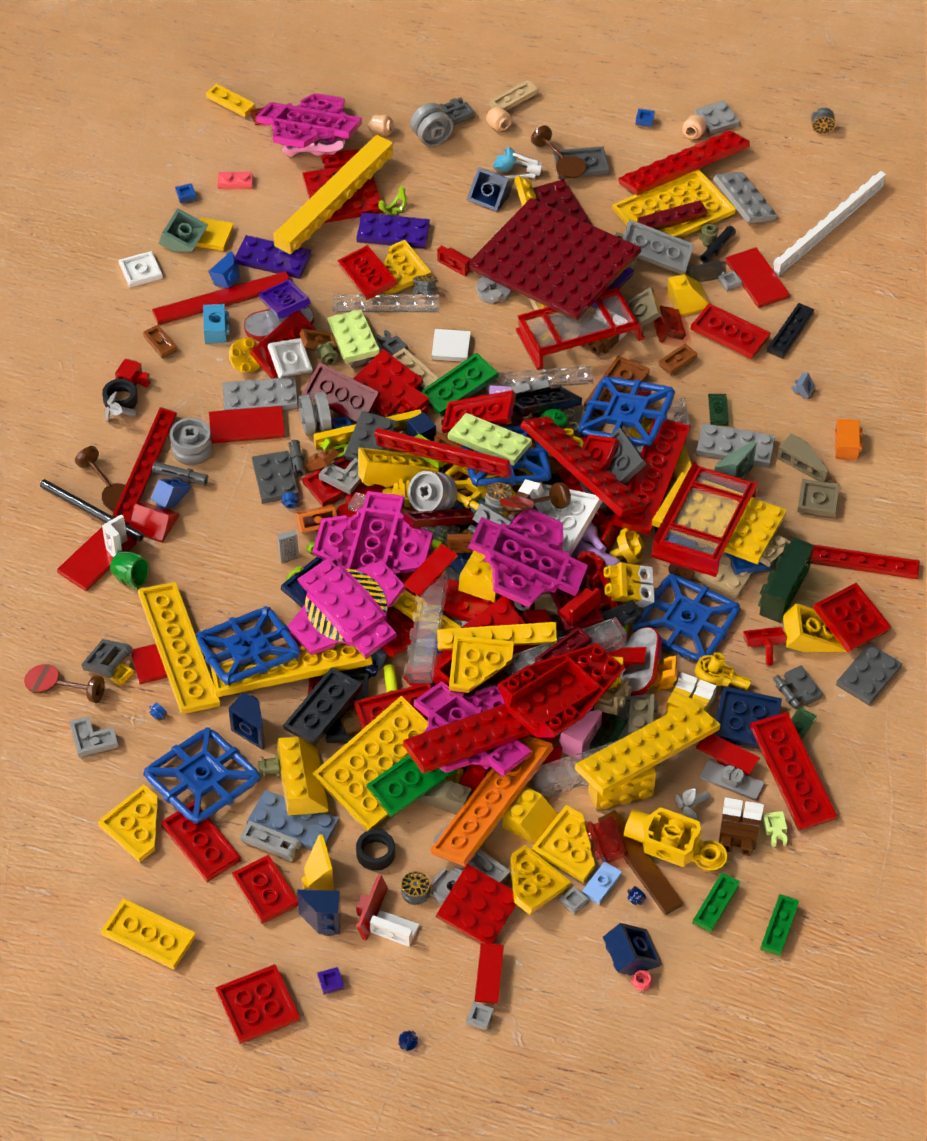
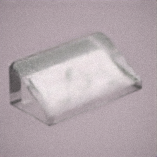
(678, 411)

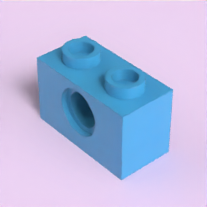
(215, 323)

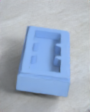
(601, 883)

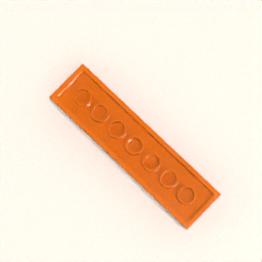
(488, 806)

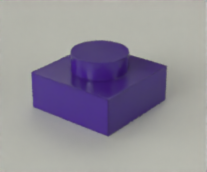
(330, 980)

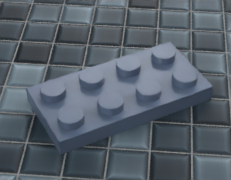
(306, 828)

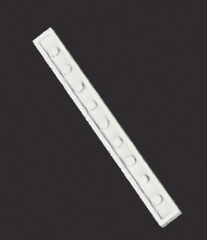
(827, 225)

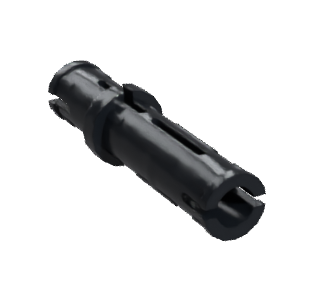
(714, 248)

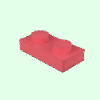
(235, 180)

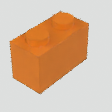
(848, 439)
(310, 519)

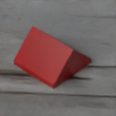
(153, 521)

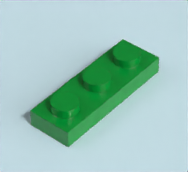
(716, 902)
(779, 925)

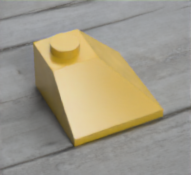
(686, 294)
(318, 868)

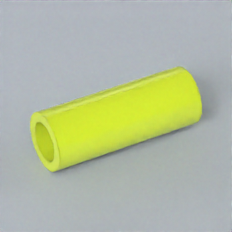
(390, 678)

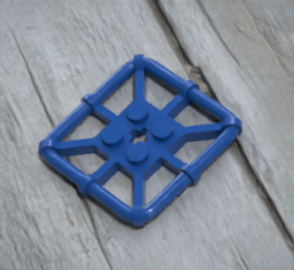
(621, 401)
(542, 474)
(698, 614)
(237, 645)
(201, 785)

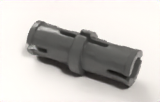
(296, 457)

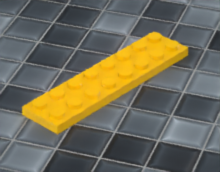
(178, 648)
(304, 667)
(647, 747)

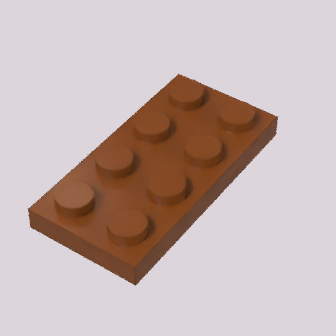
(622, 369)

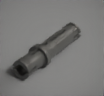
(179, 473)

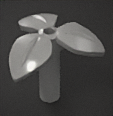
(115, 409)
(690, 799)

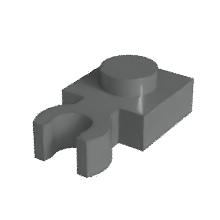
(390, 344)

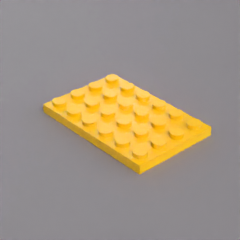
(675, 193)
(753, 531)
(366, 758)

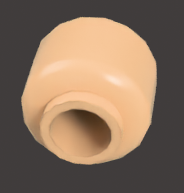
(498, 119)
(381, 125)
(694, 127)

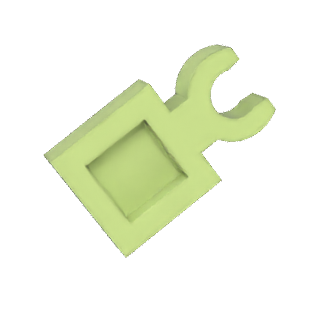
(776, 826)

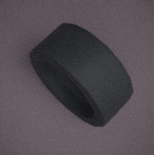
(121, 385)
(370, 836)

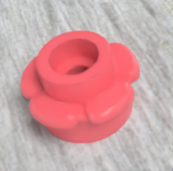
(642, 975)

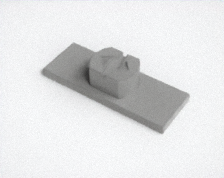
(732, 780)

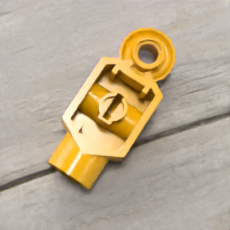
(674, 839)

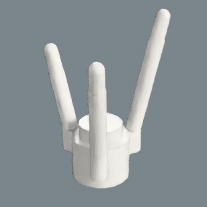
(533, 167)

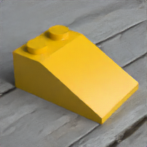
(808, 632)

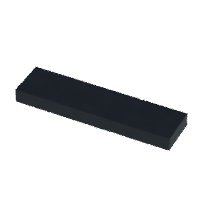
(790, 330)

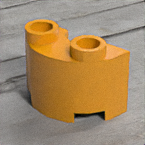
(667, 673)

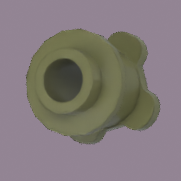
(708, 234)
(327, 353)
(269, 766)

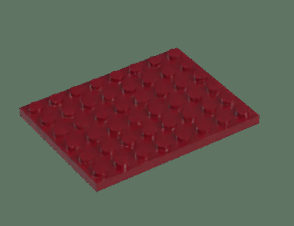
(554, 258)

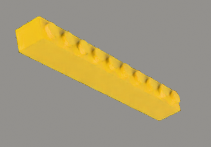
(333, 194)

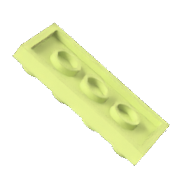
(353, 336)
(489, 438)

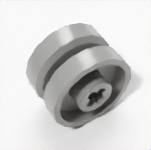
(431, 124)
(315, 413)
(191, 441)
(432, 491)

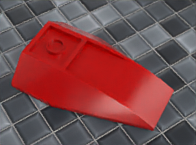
(559, 690)

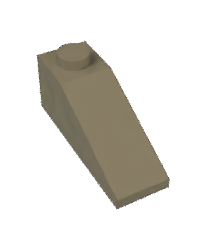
(801, 456)
(447, 796)

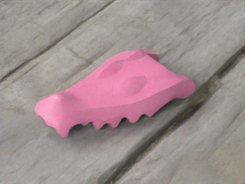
(317, 148)

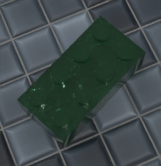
(786, 579)

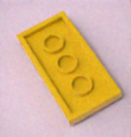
(148, 933)

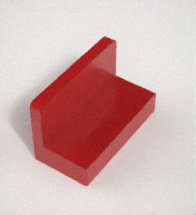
(453, 260)
(580, 606)

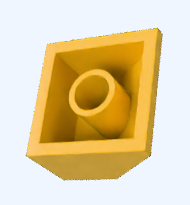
(529, 815)

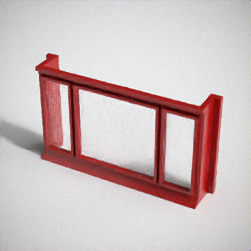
(551, 331)
(702, 519)

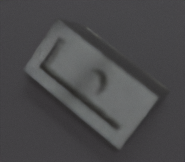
(707, 271)

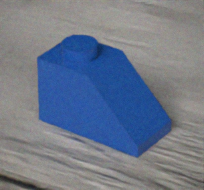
(226, 271)
(169, 492)

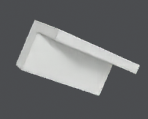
(114, 534)
(393, 928)

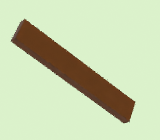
(647, 871)

